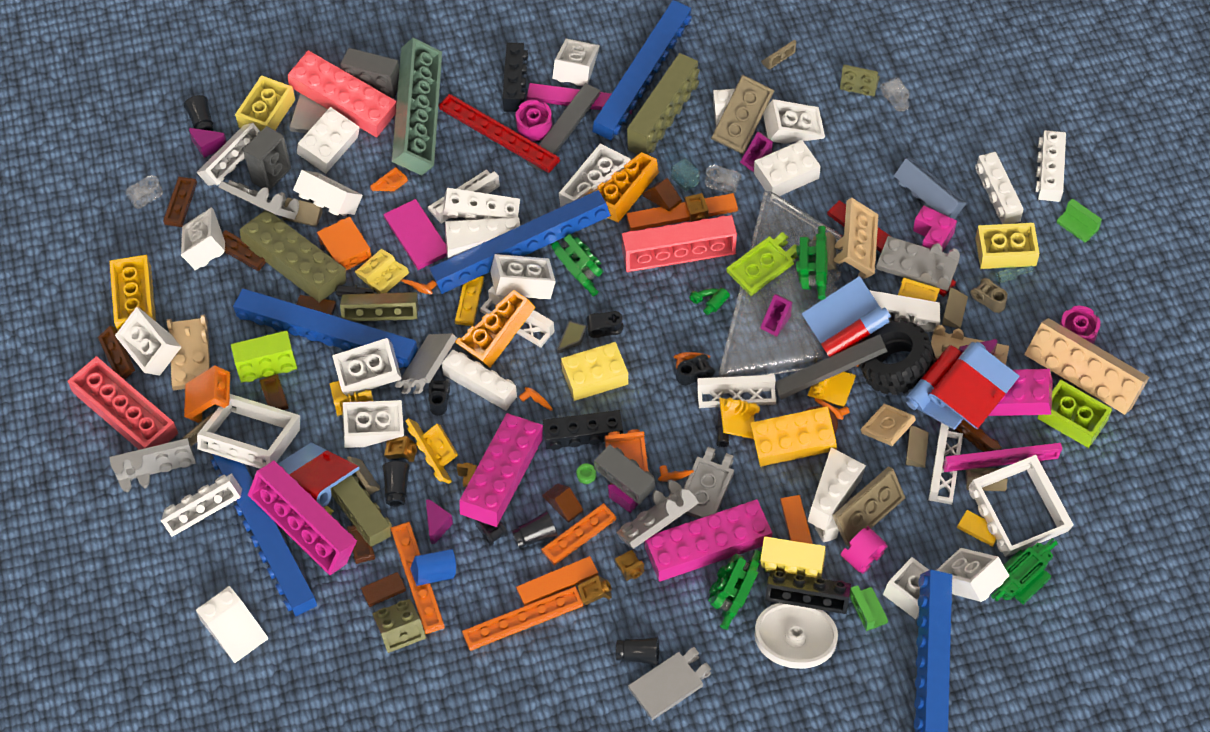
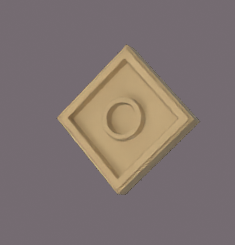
(888, 424)

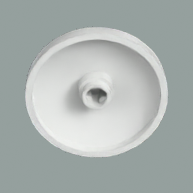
(796, 635)

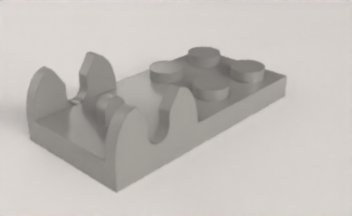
(260, 199)
(919, 263)
(151, 460)
(659, 516)

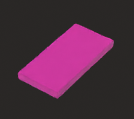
(416, 234)

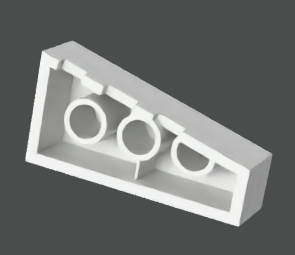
(593, 172)
(471, 233)
(918, 311)
(836, 485)

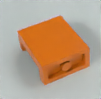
(345, 243)
(205, 391)
(631, 444)

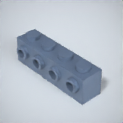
(929, 188)

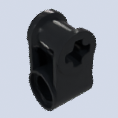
(603, 324)
(696, 367)
(439, 394)
(491, 532)

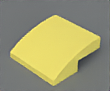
(382, 272)

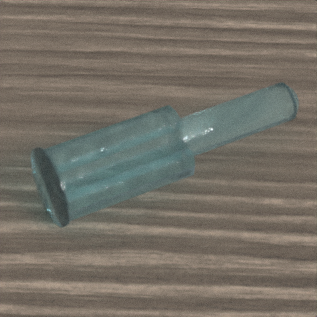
(1012, 273)

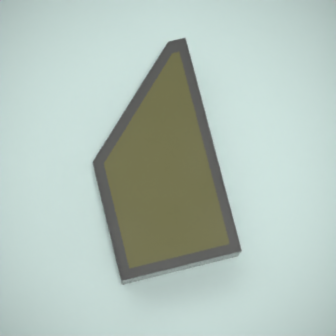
(572, 336)

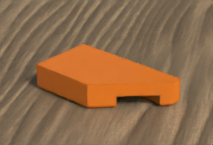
(390, 181)

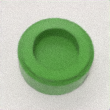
(586, 473)

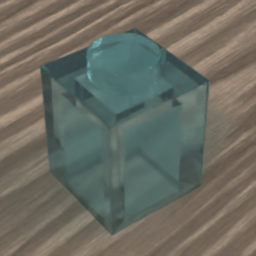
(685, 174)

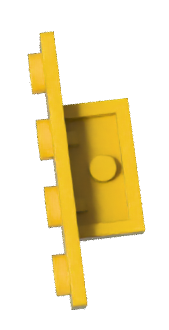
(436, 447)

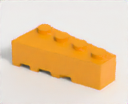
(628, 185)
(496, 329)

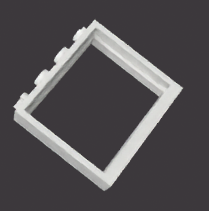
(241, 451)
(1046, 492)

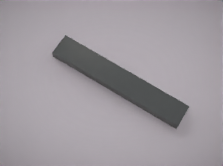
(569, 120)
(830, 366)

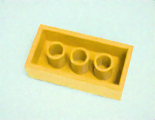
(131, 288)
(793, 436)

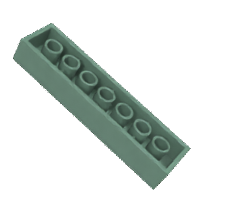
(417, 106)

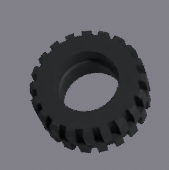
(904, 374)

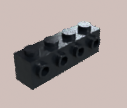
(514, 76)
(581, 429)
(808, 592)

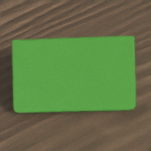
(1079, 221)
(868, 607)

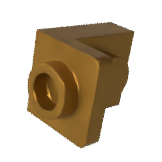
(696, 207)
(401, 448)
(467, 471)
(629, 565)
(594, 589)

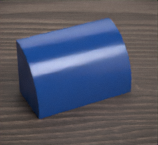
(433, 567)

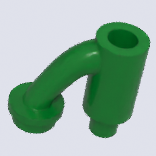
(718, 298)

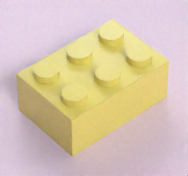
(266, 104)
(1007, 245)
(594, 371)
(792, 557)

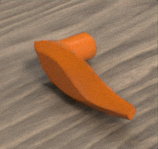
(423, 288)
(686, 356)
(529, 392)
(839, 413)
(675, 475)

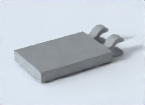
(306, 114)
(426, 362)
(709, 483)
(669, 683)

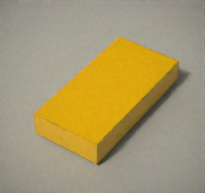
(918, 290)
(976, 527)

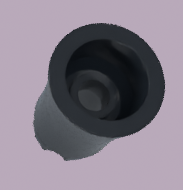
(199, 113)
(395, 482)
(535, 530)
(638, 650)

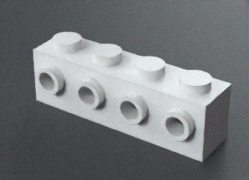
(228, 156)
(1051, 166)
(999, 188)
(479, 205)
(479, 379)
(204, 503)

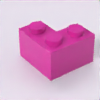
(935, 227)

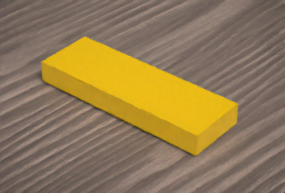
(469, 302)

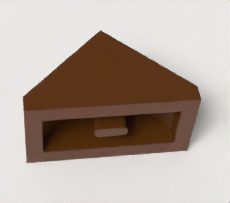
(663, 195)
(563, 501)

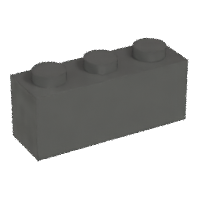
(624, 473)

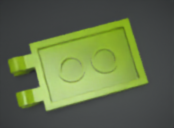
(763, 263)

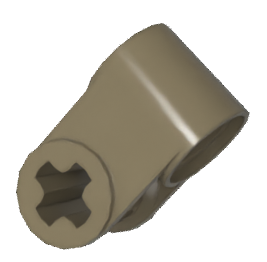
(988, 294)

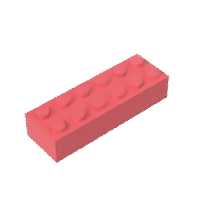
(343, 92)
(679, 243)
(122, 405)

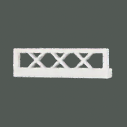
(481, 183)
(534, 320)
(736, 385)
(938, 463)

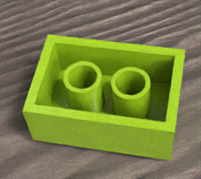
(263, 356)
(1076, 414)

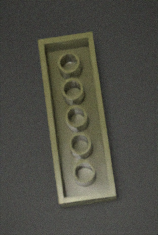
(663, 105)
(293, 255)

